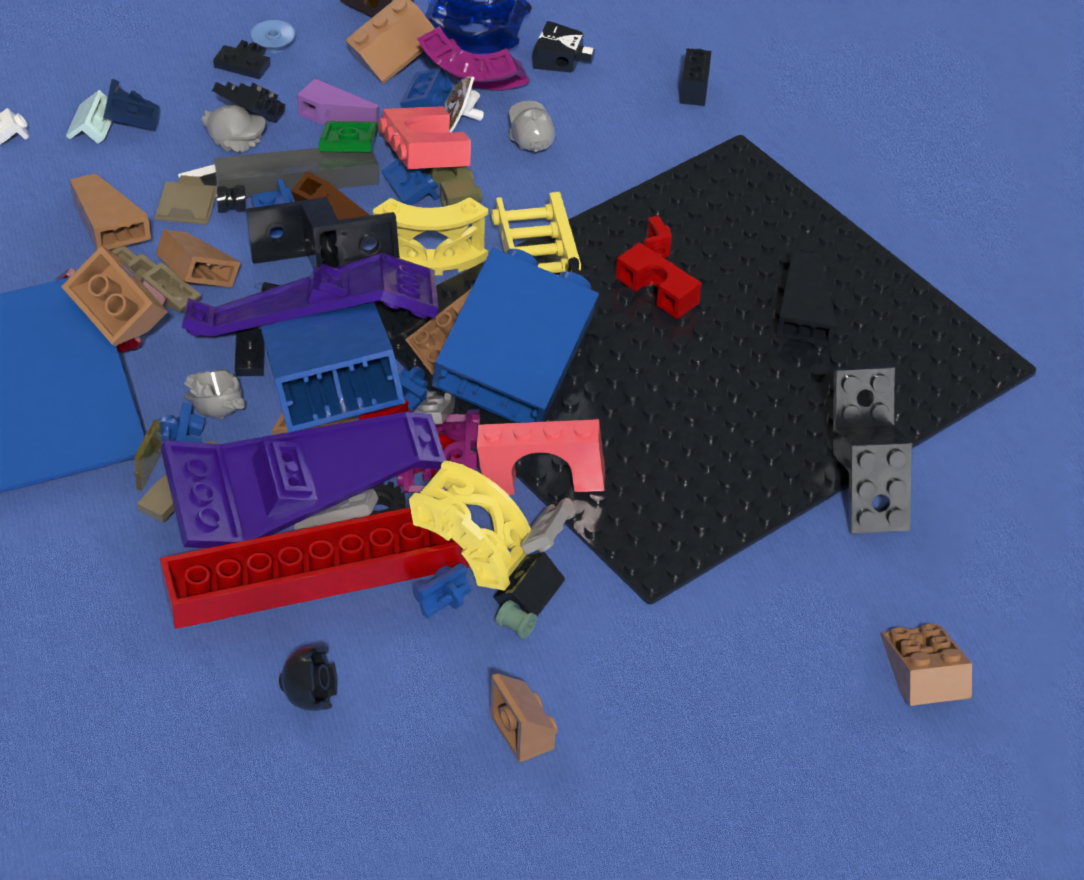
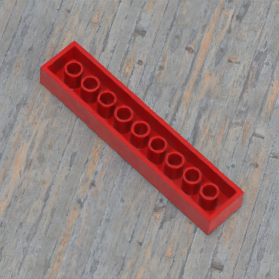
(302, 566)

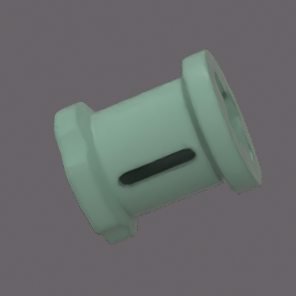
(516, 619)

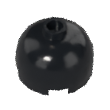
(309, 679)

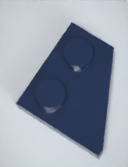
(130, 108)

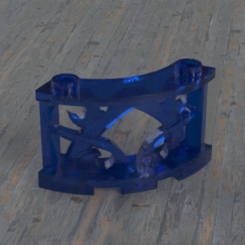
(500, 17)

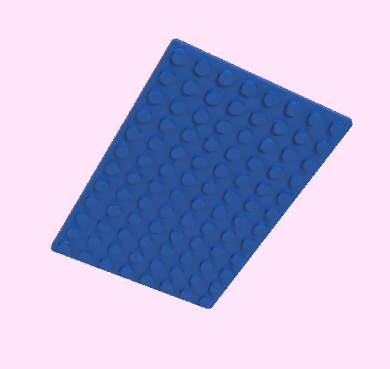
(59, 390)

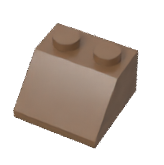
(521, 718)

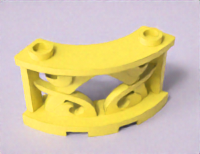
(452, 221)
(451, 518)

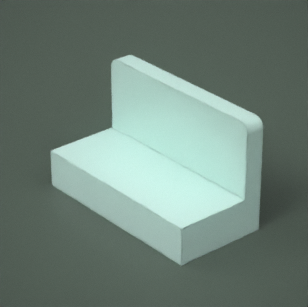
(90, 118)

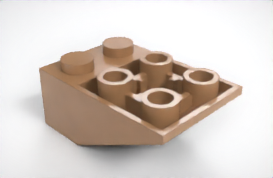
(431, 337)
(928, 664)

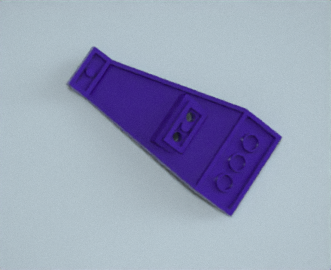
(326, 289)

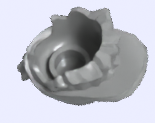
(531, 126)
(233, 127)
(214, 393)

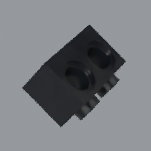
(695, 77)

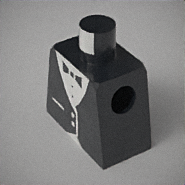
(560, 49)

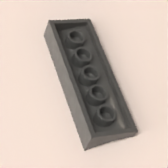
(262, 170)

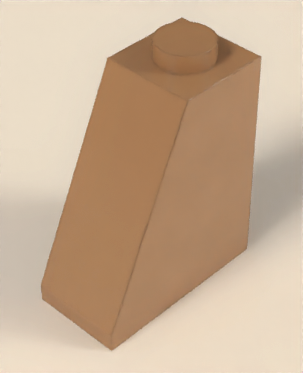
(196, 260)

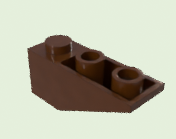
(314, 187)

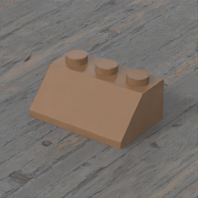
(390, 39)
(113, 297)

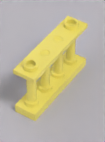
(558, 229)

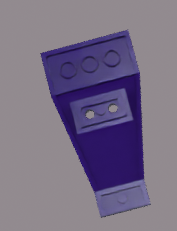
(281, 479)

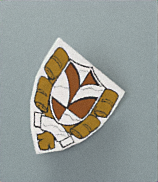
(462, 102)

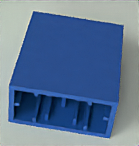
(515, 337)
(332, 366)

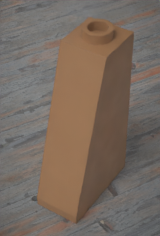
(108, 214)

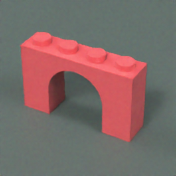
(423, 137)
(573, 441)

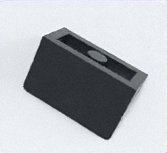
(532, 583)

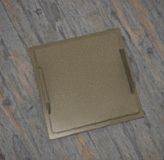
(186, 201)

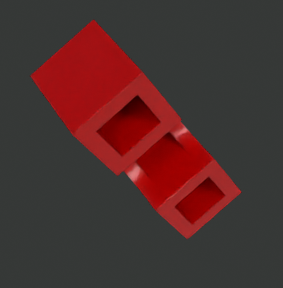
(643, 267)

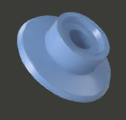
(273, 35)

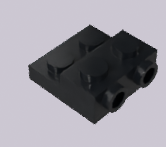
(252, 98)

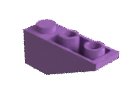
(328, 103)

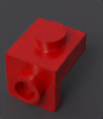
(658, 237)

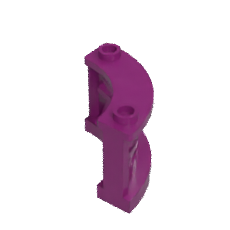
(490, 71)
(457, 427)

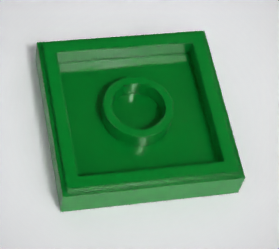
(348, 136)

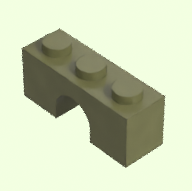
(455, 184)

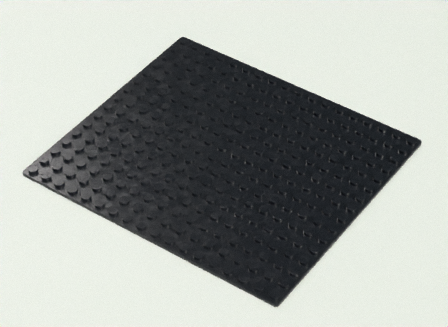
(711, 415)

